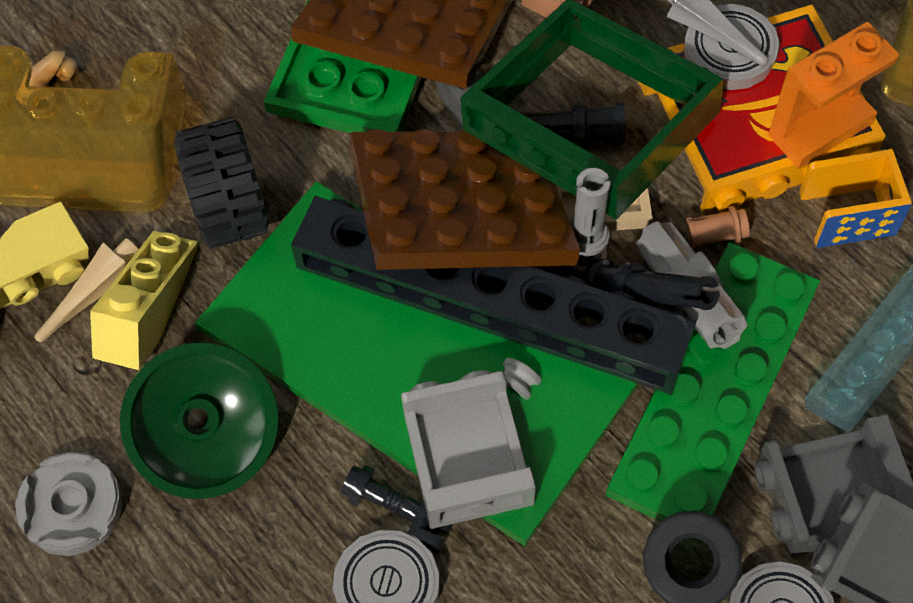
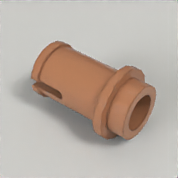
(718, 227)

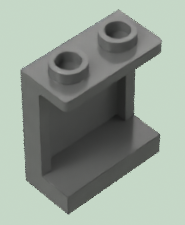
(816, 476)
(869, 551)

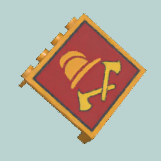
(734, 151)

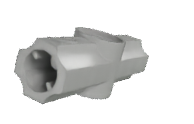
(670, 253)

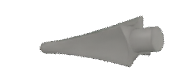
(709, 20)

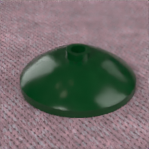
(205, 458)

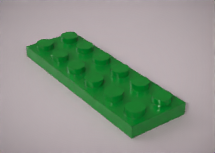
(698, 433)

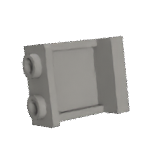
(466, 448)

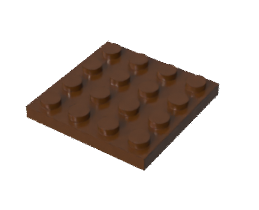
(412, 36)
(456, 204)

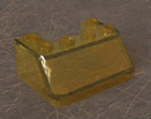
(90, 143)

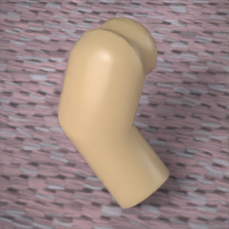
(53, 64)

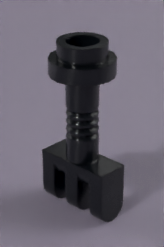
(360, 485)

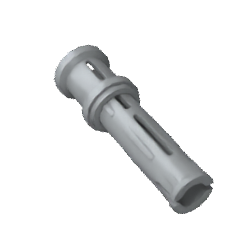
(589, 216)

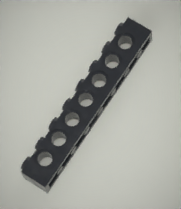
(507, 314)

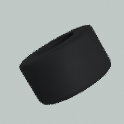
(702, 526)

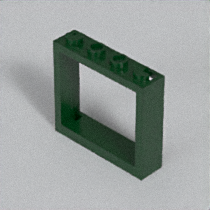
(556, 158)

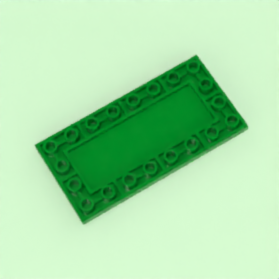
(362, 351)

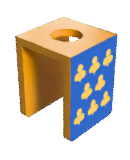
(857, 174)

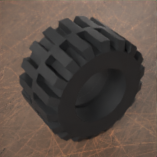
(221, 182)

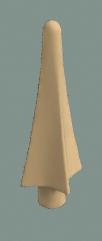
(90, 286)

